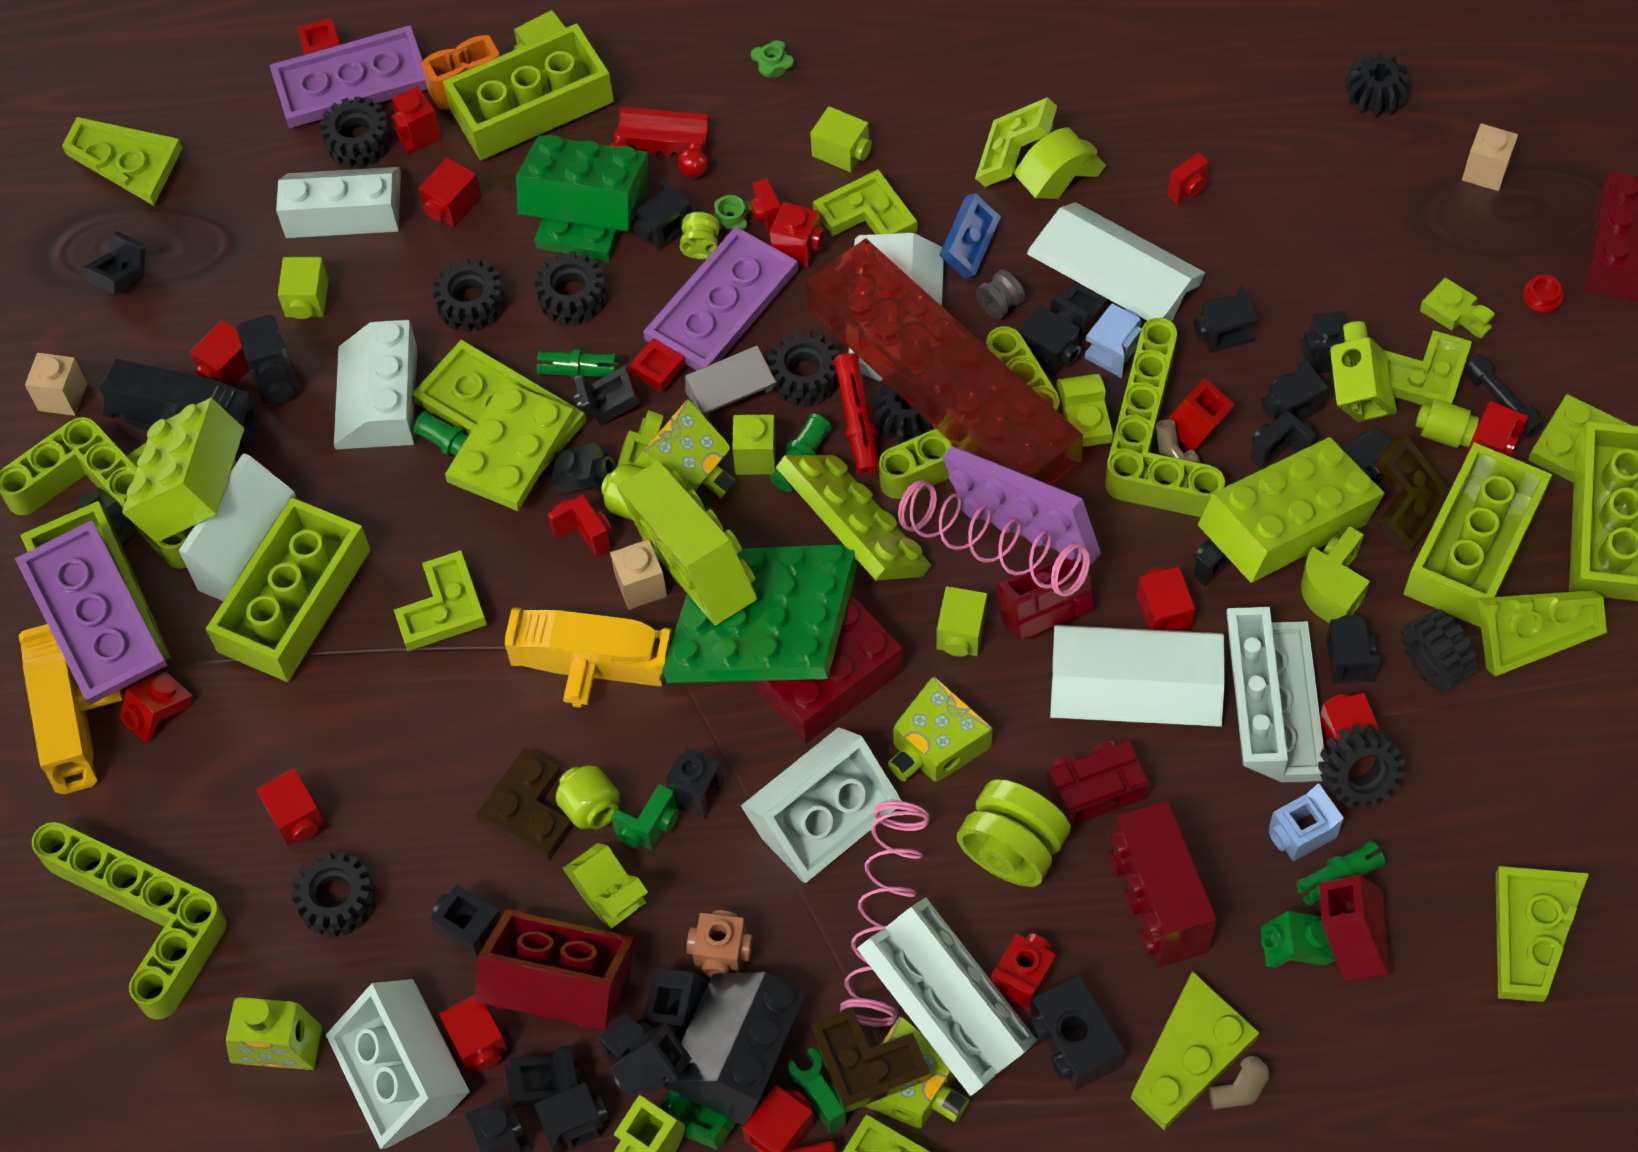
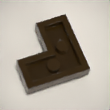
(1418, 490)
(517, 809)
(864, 1073)

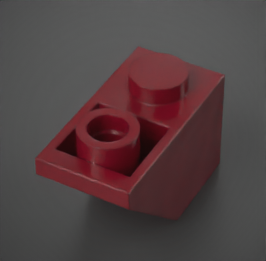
(1355, 927)

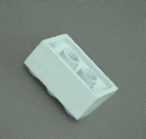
(339, 202)
(376, 387)
(225, 543)
(821, 803)
(396, 1061)

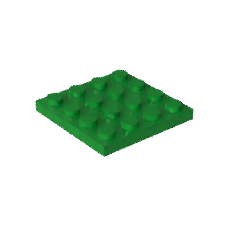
(780, 635)

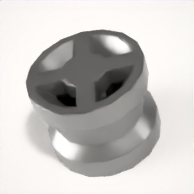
(1000, 294)

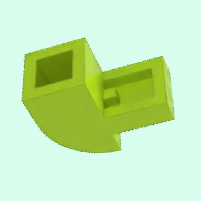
(1055, 162)
(1085, 407)
(1328, 583)
(606, 885)
(649, 1129)

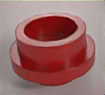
(1543, 294)

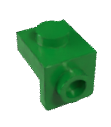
(657, 817)
(1295, 938)
(700, 1122)

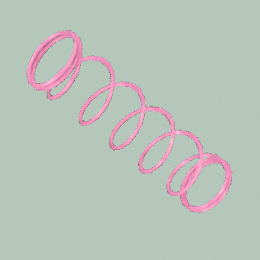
(1056, 567)
(912, 809)

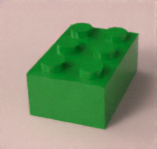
(582, 182)

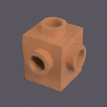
(719, 943)

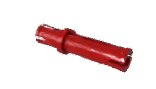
(860, 429)

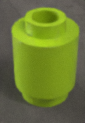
(1446, 423)

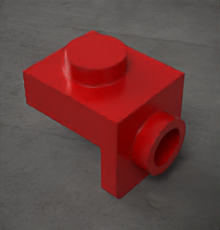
(580, 515)
(152, 702)

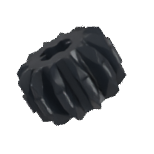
(1377, 84)
(898, 416)

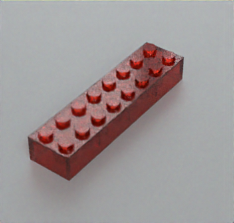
(940, 366)

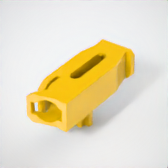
(586, 648)
(58, 712)

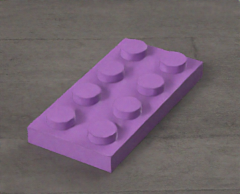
(364, 68)
(722, 299)
(1021, 497)
(90, 612)

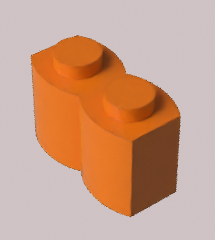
(452, 62)

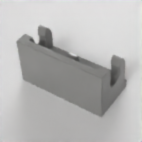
(729, 381)

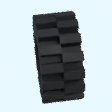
(352, 116)
(570, 270)
(466, 277)
(799, 350)
(1439, 650)
(1373, 783)
(342, 916)

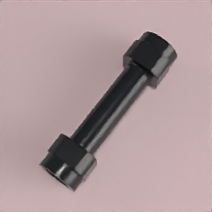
(1482, 371)

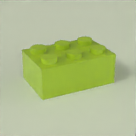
(183, 470)

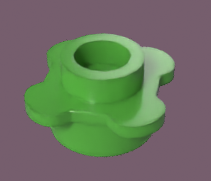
(772, 59)
(734, 206)

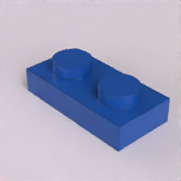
(970, 235)

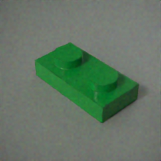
(569, 236)

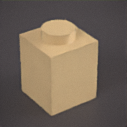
(1489, 157)
(56, 384)
(638, 574)

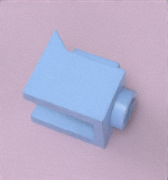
(1114, 339)
(1298, 842)

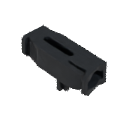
(151, 393)

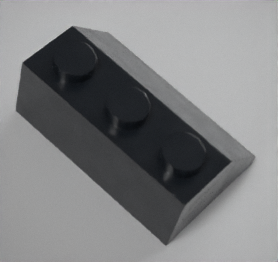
(736, 1041)

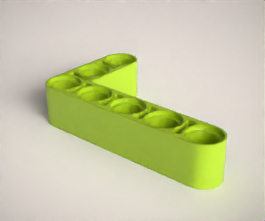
(1139, 424)
(76, 451)
(912, 455)
(143, 899)

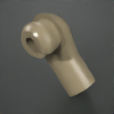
(1168, 442)
(1245, 1088)

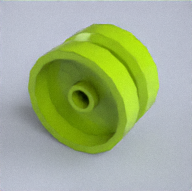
(1013, 833)

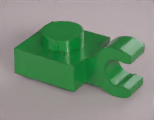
(818, 1093)

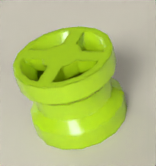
(699, 235)

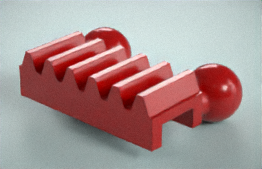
(666, 133)

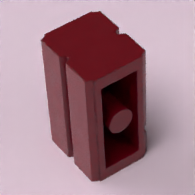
(1031, 609)
(1097, 781)

